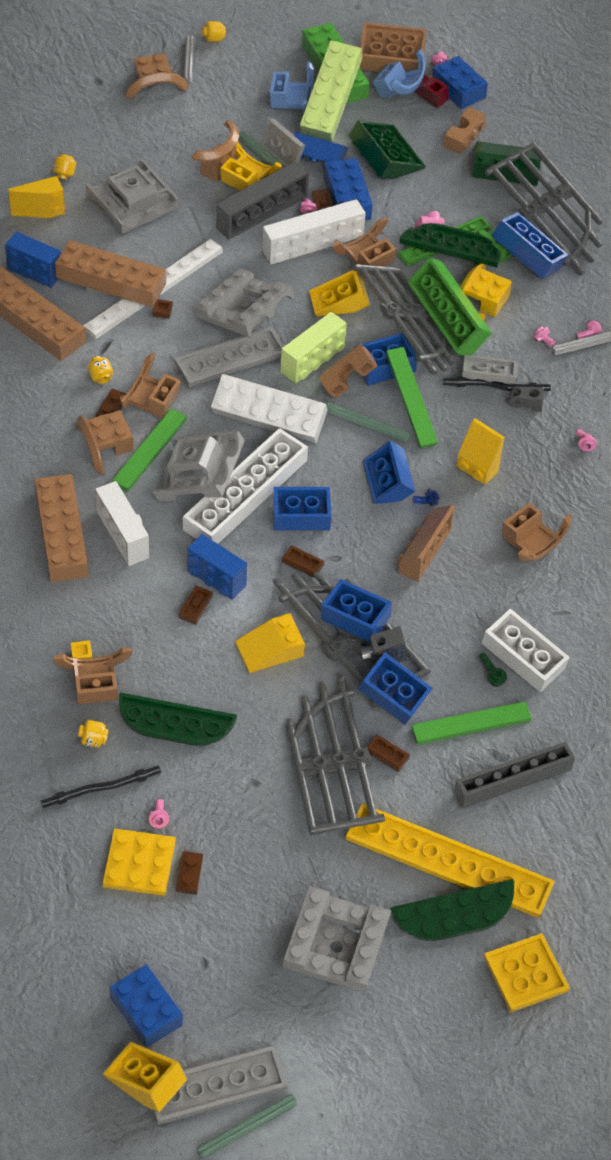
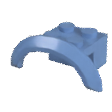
(395, 80)
(291, 94)

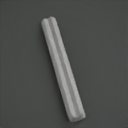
(188, 58)
(581, 343)

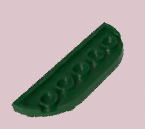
(452, 242)
(174, 721)
(455, 912)

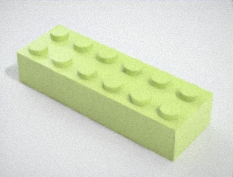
(331, 91)

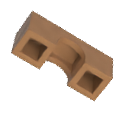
(470, 125)
(336, 376)

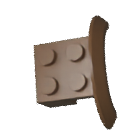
(153, 70)
(213, 159)
(368, 249)
(151, 393)
(105, 432)
(529, 535)
(95, 676)

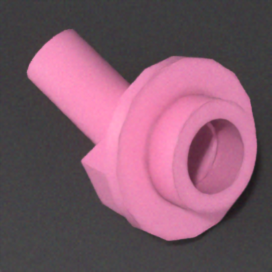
(439, 58)
(307, 206)
(593, 328)
(541, 334)
(586, 442)
(158, 817)

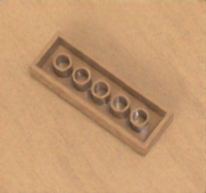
(110, 273)
(61, 528)

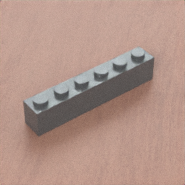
(514, 774)

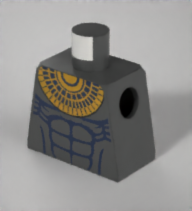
(388, 641)

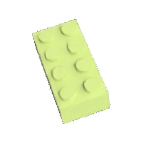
(313, 347)

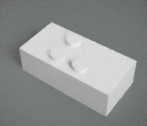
(122, 523)
(525, 650)

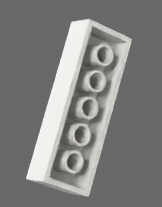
(313, 231)
(269, 408)

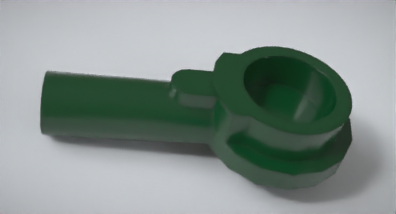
(495, 676)

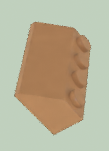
(426, 542)

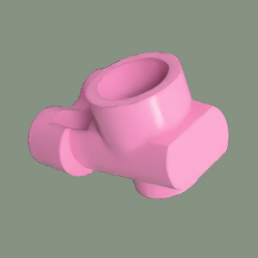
(431, 217)

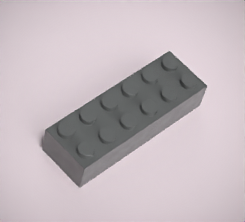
(262, 200)

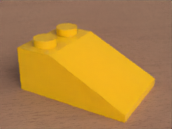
(37, 199)
(340, 295)
(480, 452)
(271, 644)
(146, 1076)

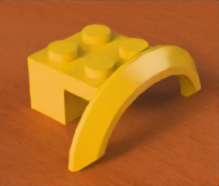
(245, 170)
(488, 288)

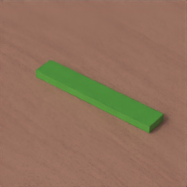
(414, 255)
(411, 397)
(149, 449)
(471, 723)

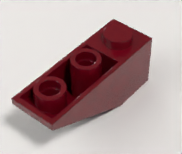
(433, 91)

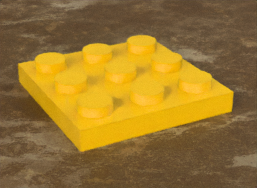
(139, 862)
(526, 972)

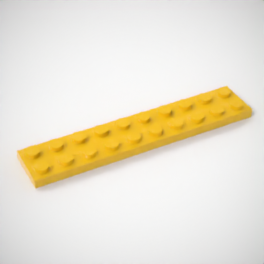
(450, 859)

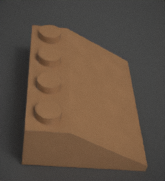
(390, 44)

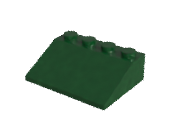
(385, 149)
(490, 153)

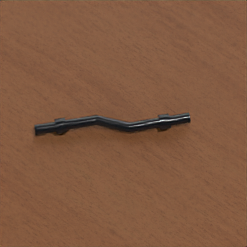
(462, 381)
(62, 797)

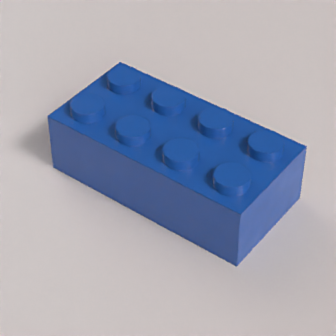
(347, 184)
(529, 245)

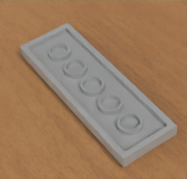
(229, 357)
(225, 1084)

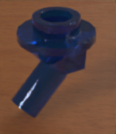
(431, 497)

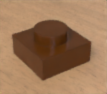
(162, 309)

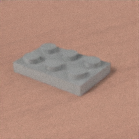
(281, 143)
(489, 369)

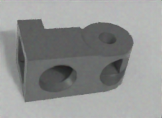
(527, 397)

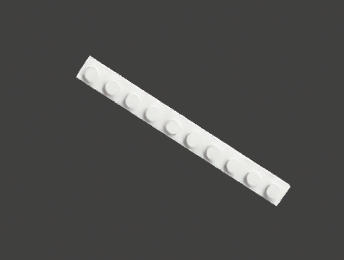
(174, 274)

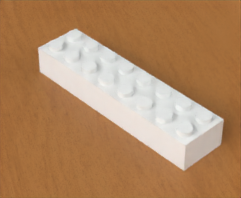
(247, 487)

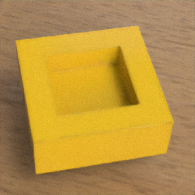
(81, 650)

